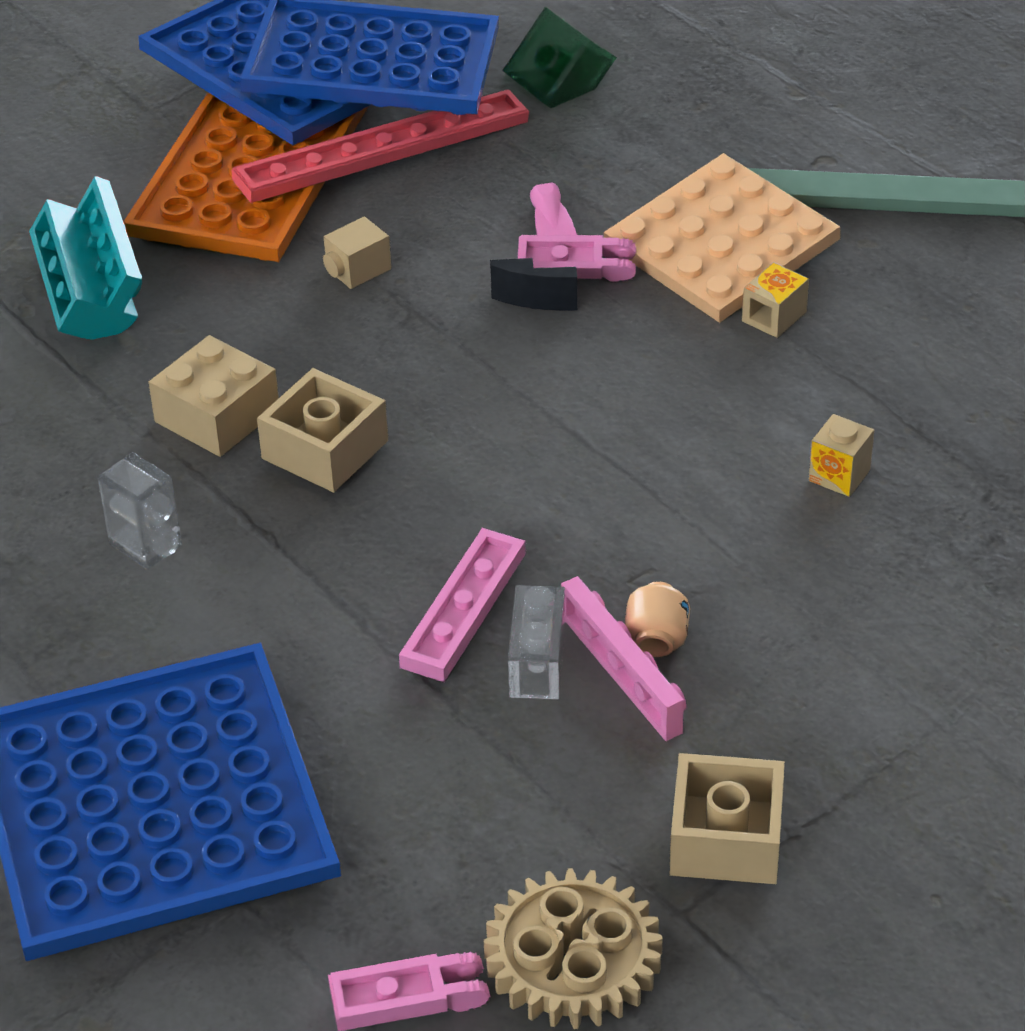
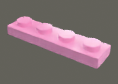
(462, 605)
(624, 661)

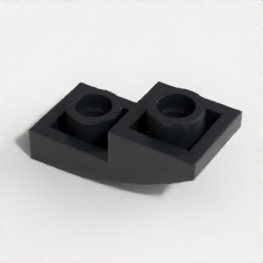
(537, 288)

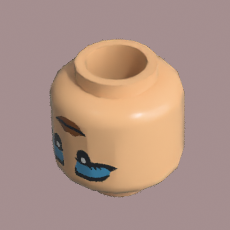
(657, 618)

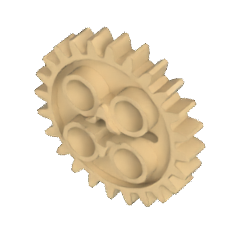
(616, 950)

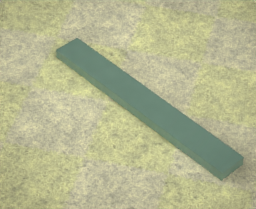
(901, 192)

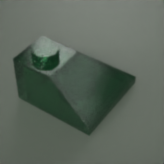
(558, 61)

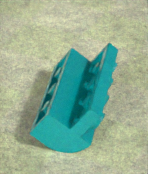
(87, 264)

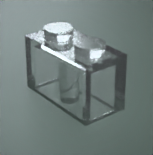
(140, 510)
(536, 642)

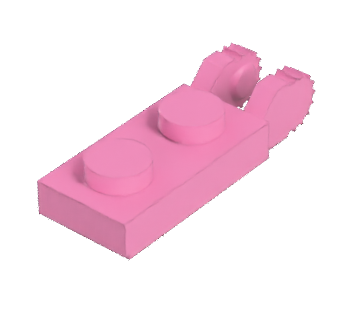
(582, 252)
(407, 989)

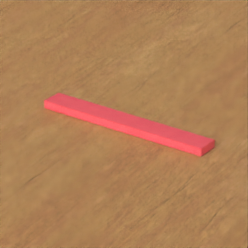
(375, 147)

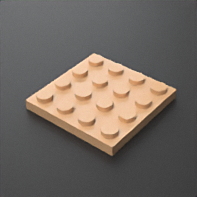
(721, 233)

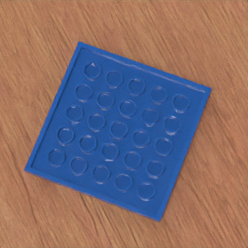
(154, 801)

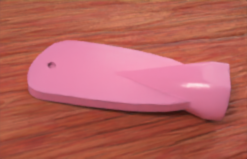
(550, 214)

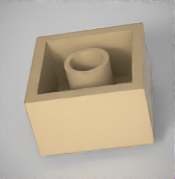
(213, 395)
(323, 429)
(727, 818)

